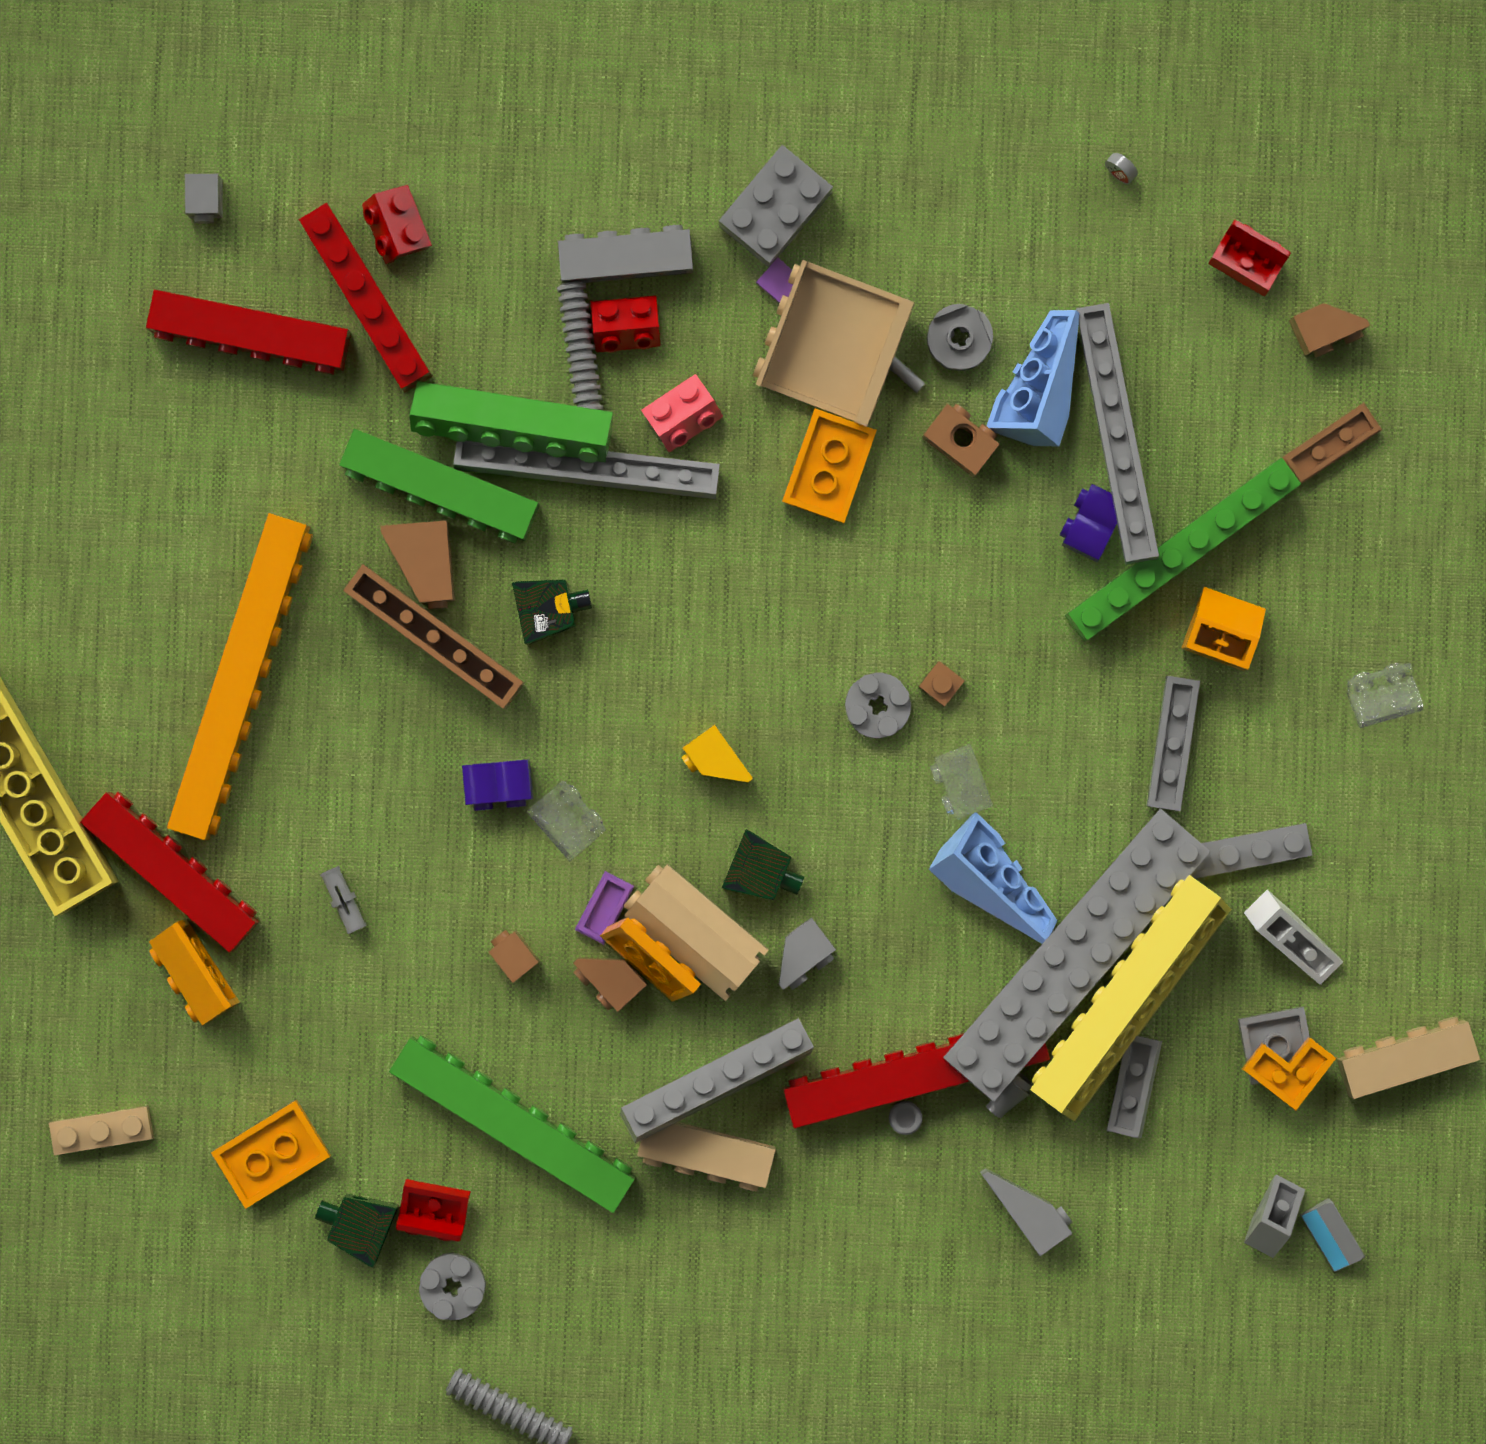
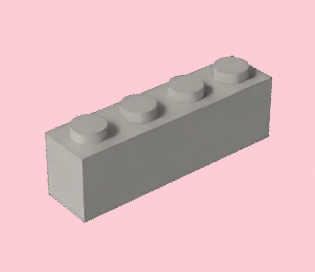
(625, 256)

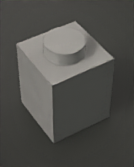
(203, 197)

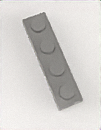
(1173, 743)
(1255, 850)

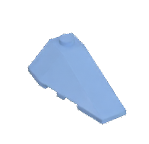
(1040, 394)
(983, 874)

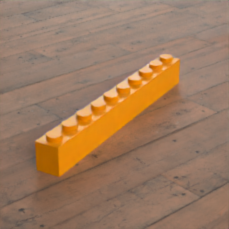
(239, 676)

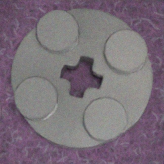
(968, 320)
(895, 697)
(460, 1269)

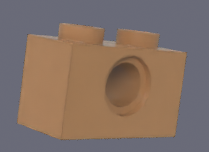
(968, 458)

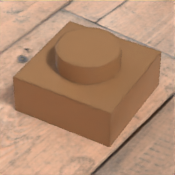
(941, 683)

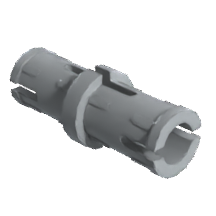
(332, 879)

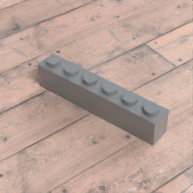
(716, 1080)

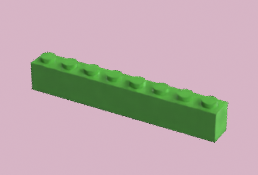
(1183, 549)
(512, 1123)

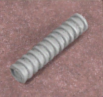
(580, 345)
(507, 1409)

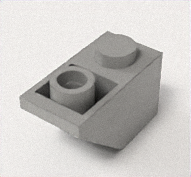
(802, 951)

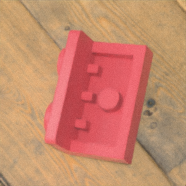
(682, 413)

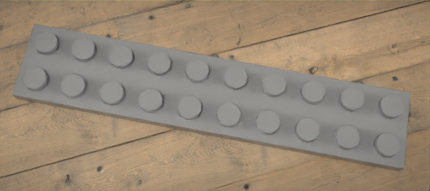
(1076, 955)

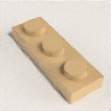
(101, 1130)

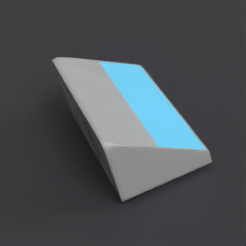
(1332, 1235)

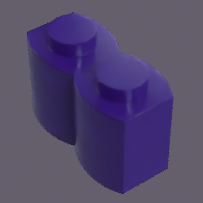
(1092, 525)
(497, 783)

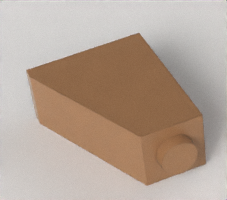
(425, 559)

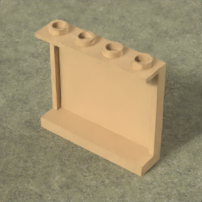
(833, 342)

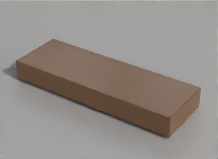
(1332, 443)

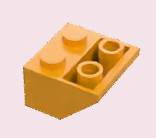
(1224, 629)

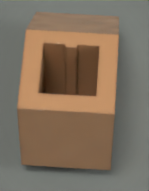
(1324, 326)
(612, 978)

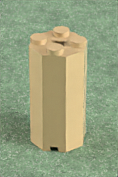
(695, 930)

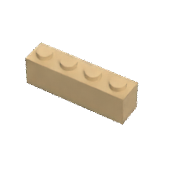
(1408, 1058)
(709, 1152)

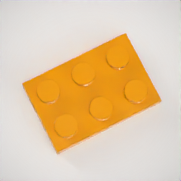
(829, 466)
(651, 959)
(271, 1154)

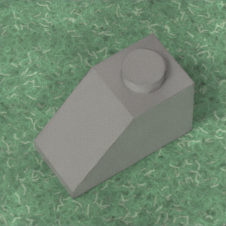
(1275, 1216)

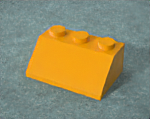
(192, 972)

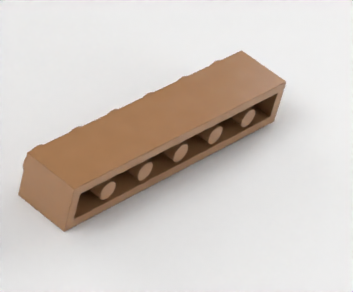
(434, 636)

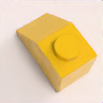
(714, 757)

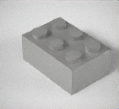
(775, 206)

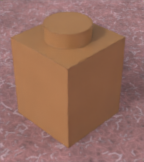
(513, 954)

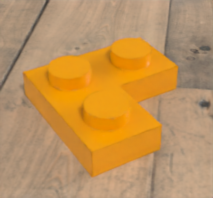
(1291, 1079)

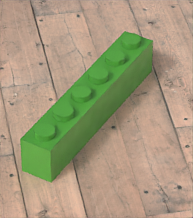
(511, 422)
(440, 485)

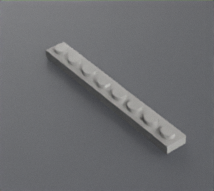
(1117, 434)
(619, 471)

